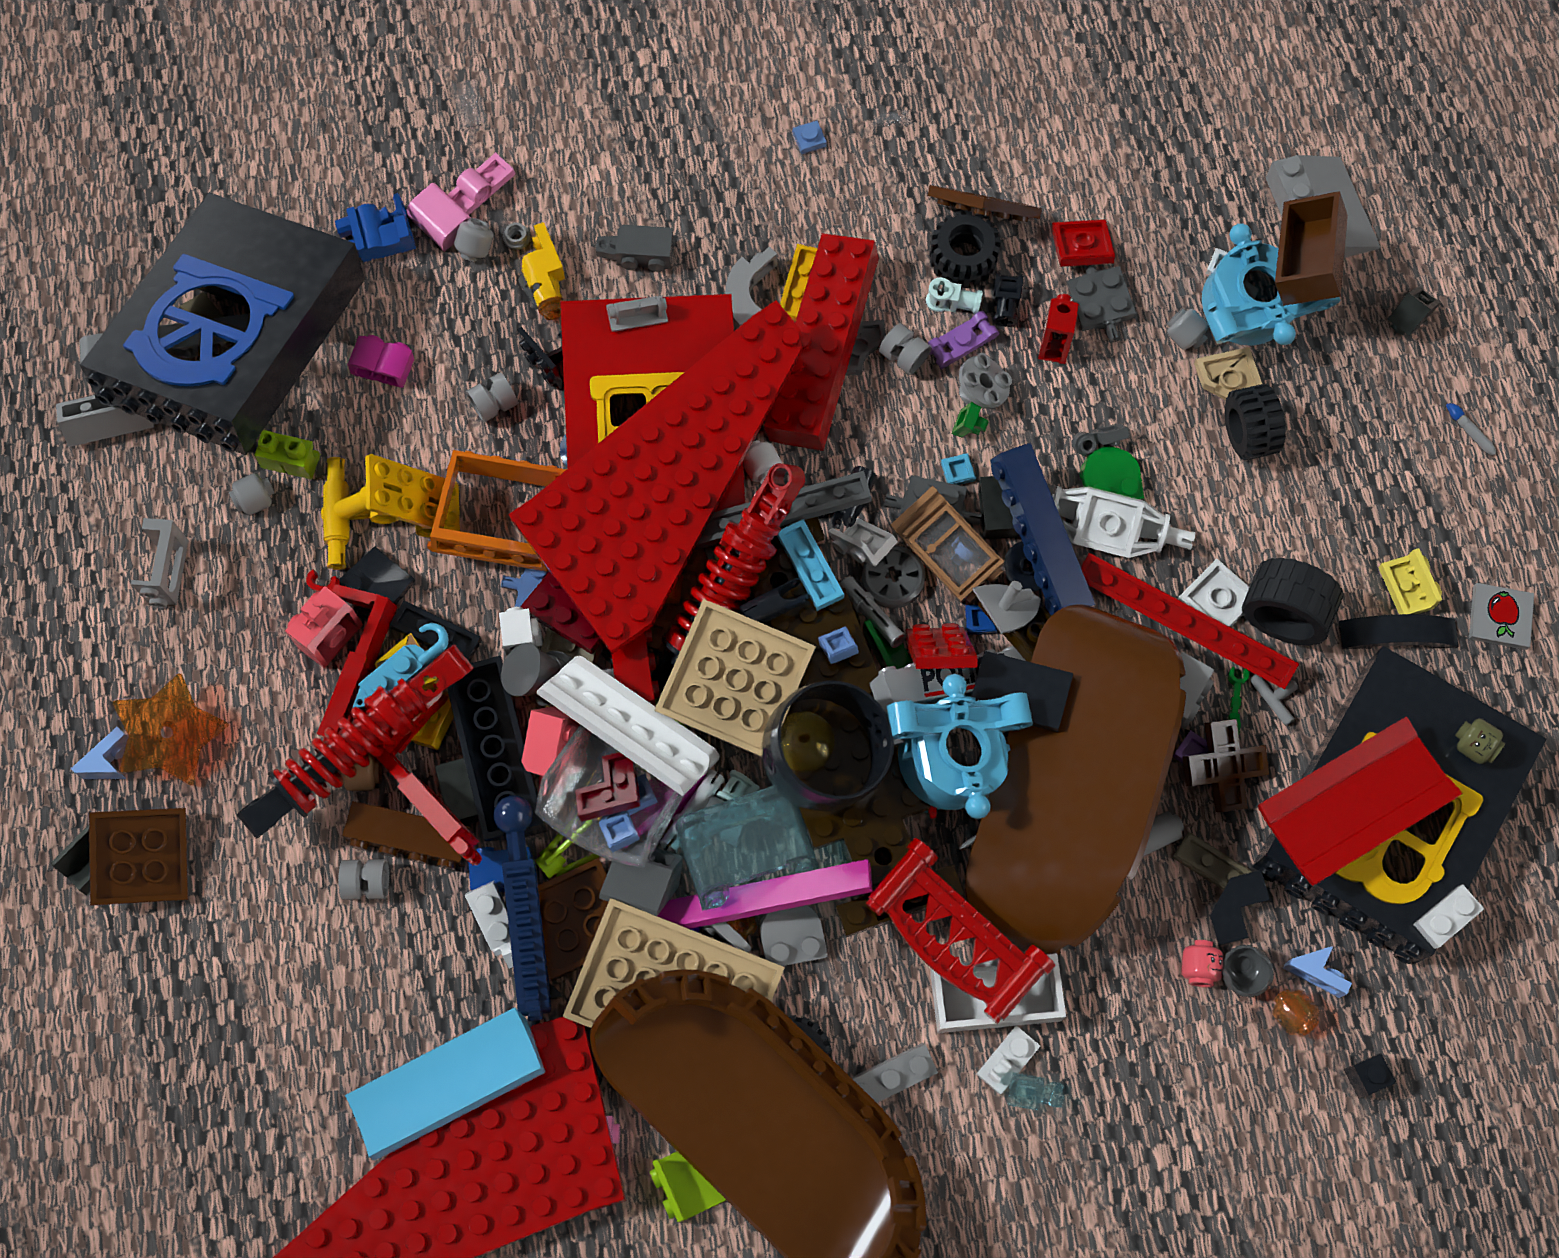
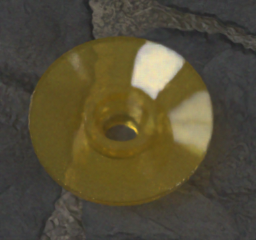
(816, 751)

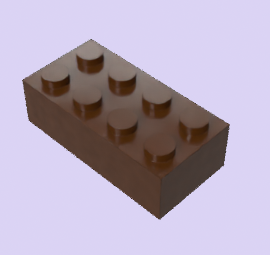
(1311, 249)

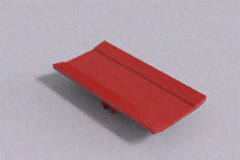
(1358, 801)

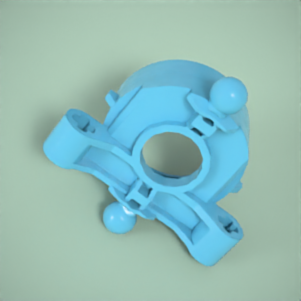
(1234, 313)
(924, 754)

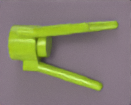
(552, 860)

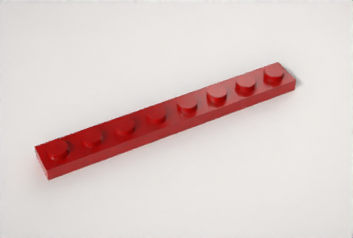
(1188, 621)

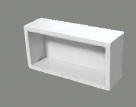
(963, 1012)

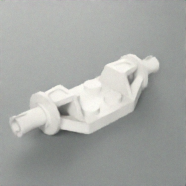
(1116, 522)

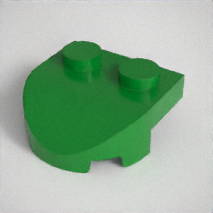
(1112, 471)

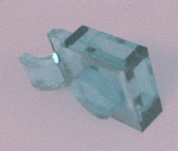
(1030, 1091)

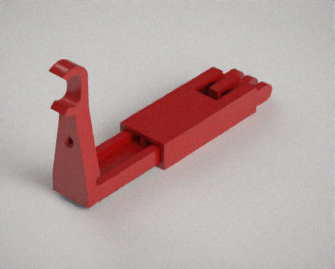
(362, 661)
(423, 797)

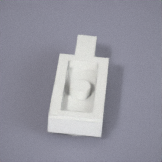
(492, 919)

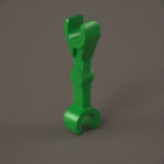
(1235, 700)

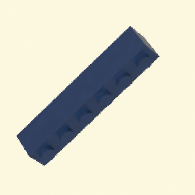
(1040, 528)

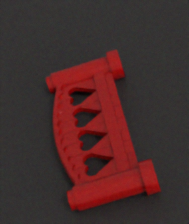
(1015, 970)

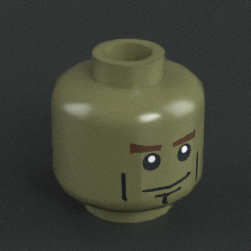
(1480, 741)

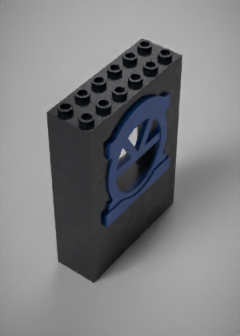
(279, 269)

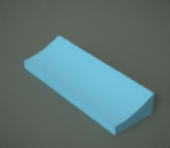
(445, 1083)

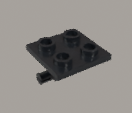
(545, 362)

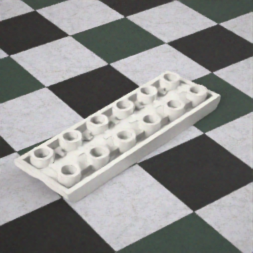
(629, 724)

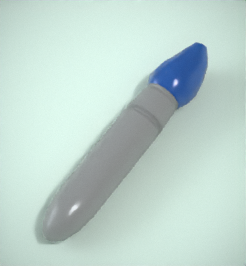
(1471, 429)

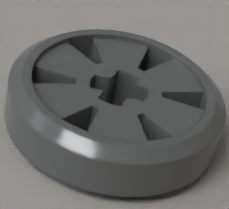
(909, 583)

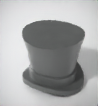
(529, 669)

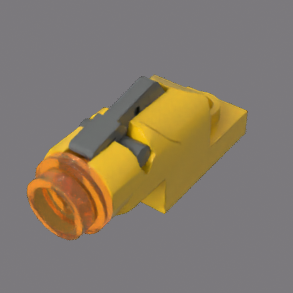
(542, 275)

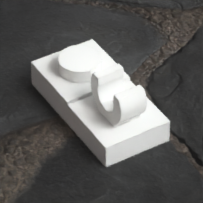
(1008, 1058)

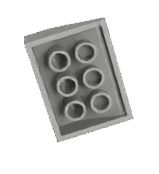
(1318, 175)

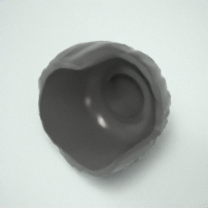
(1247, 971)

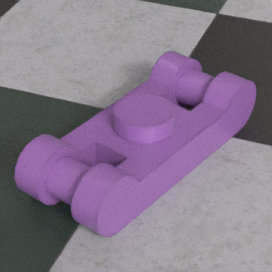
(963, 340)

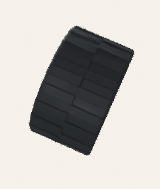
(1292, 601)

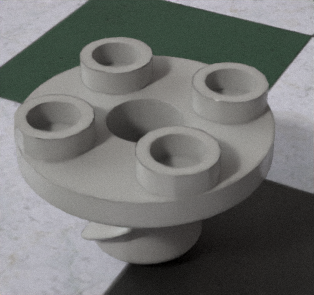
(983, 382)

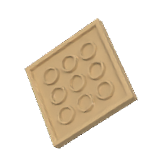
(733, 676)

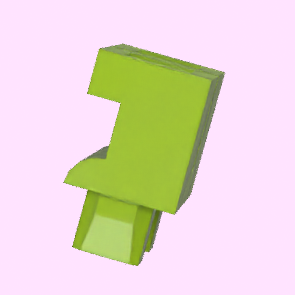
(287, 454)

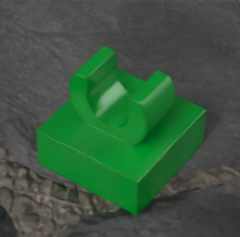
(969, 421)

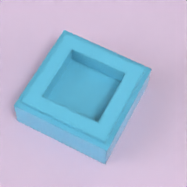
(958, 469)

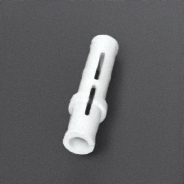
(697, 801)

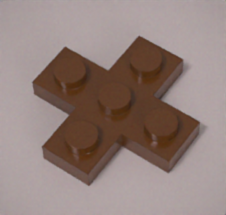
(1225, 765)

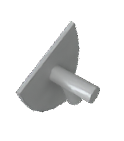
(1008, 605)

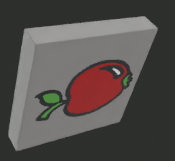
(1501, 616)

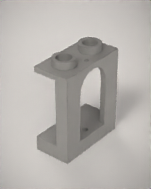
(166, 537)

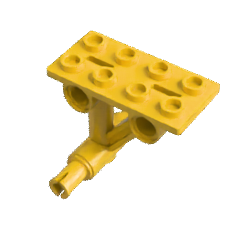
(390, 495)

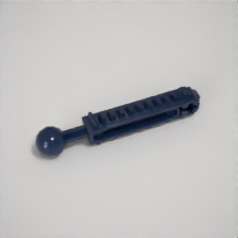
(533, 996)

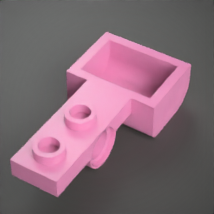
(442, 214)

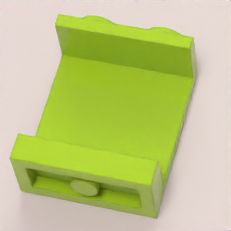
(684, 1186)

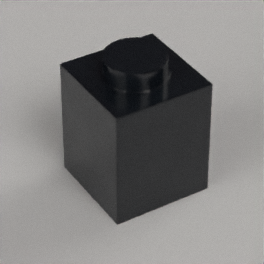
(1370, 1076)

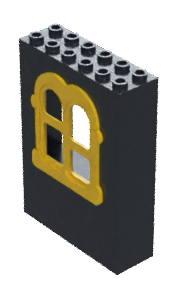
(1361, 891)

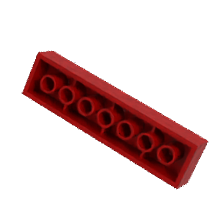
(829, 327)

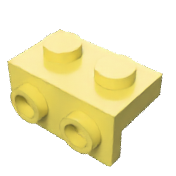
(1411, 583)

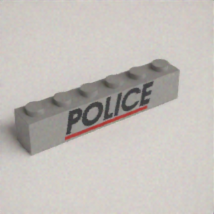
(924, 685)

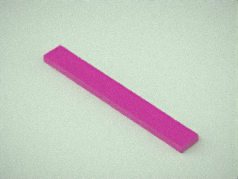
(774, 895)

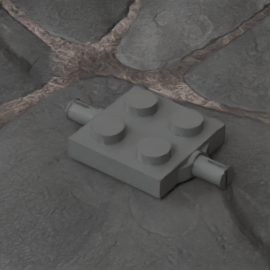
(1102, 300)
(952, 494)

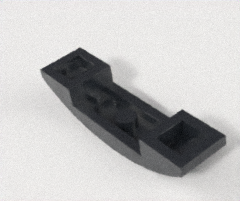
(1398, 631)

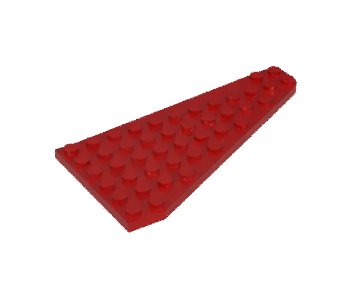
(642, 497)
(487, 1174)

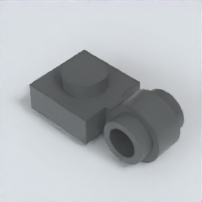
(1107, 436)

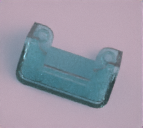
(743, 842)

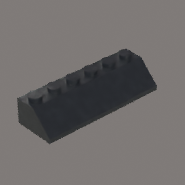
(492, 745)

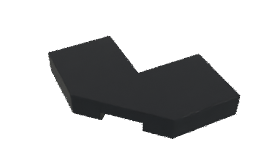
(1238, 893)

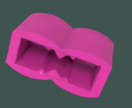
(381, 360)

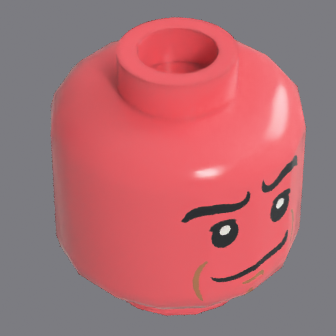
(1202, 964)

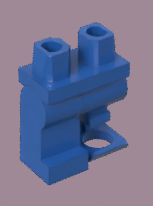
(370, 234)

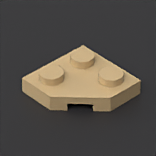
(1227, 372)

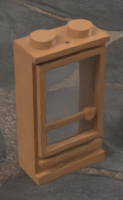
(947, 545)

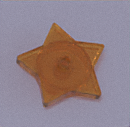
(172, 709)

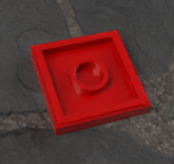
(1083, 243)

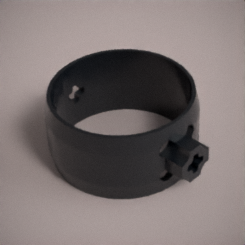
(870, 716)

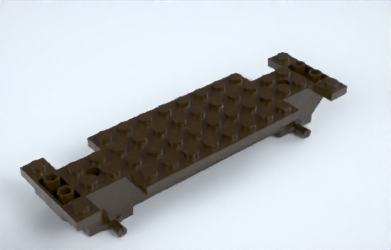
(876, 820)

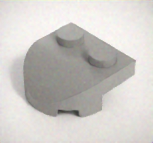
(792, 936)

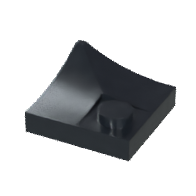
(379, 576)

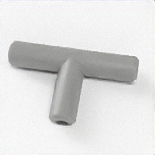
(1274, 698)

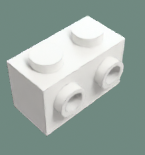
(519, 628)

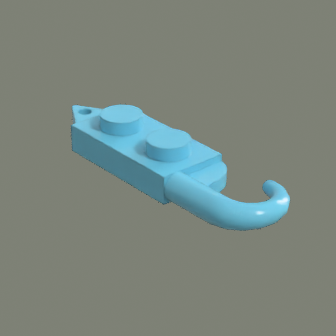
(403, 664)

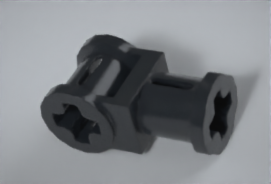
(1007, 294)

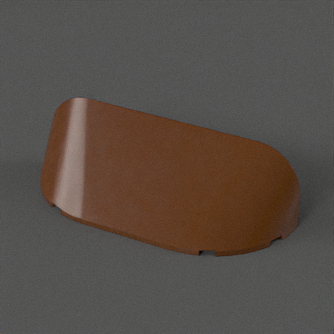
(1084, 796)
(763, 1116)

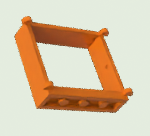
(481, 546)

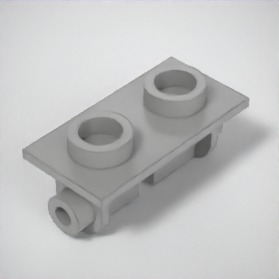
(637, 313)

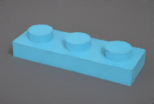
(810, 565)

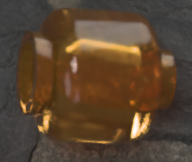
(1296, 1012)

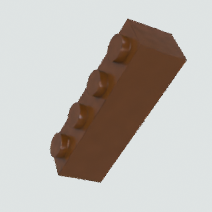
(399, 833)

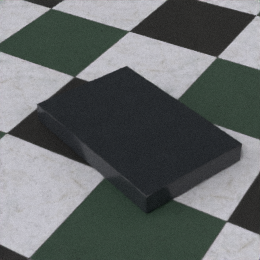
(1044, 686)

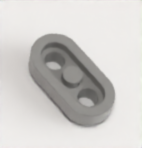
(728, 935)

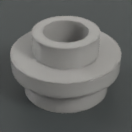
(516, 229)

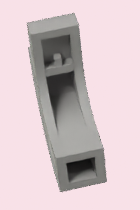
(743, 279)

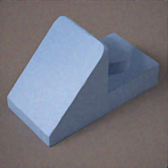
(97, 762)
(1311, 968)

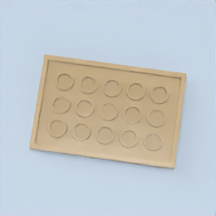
(642, 945)

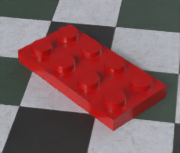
(940, 647)

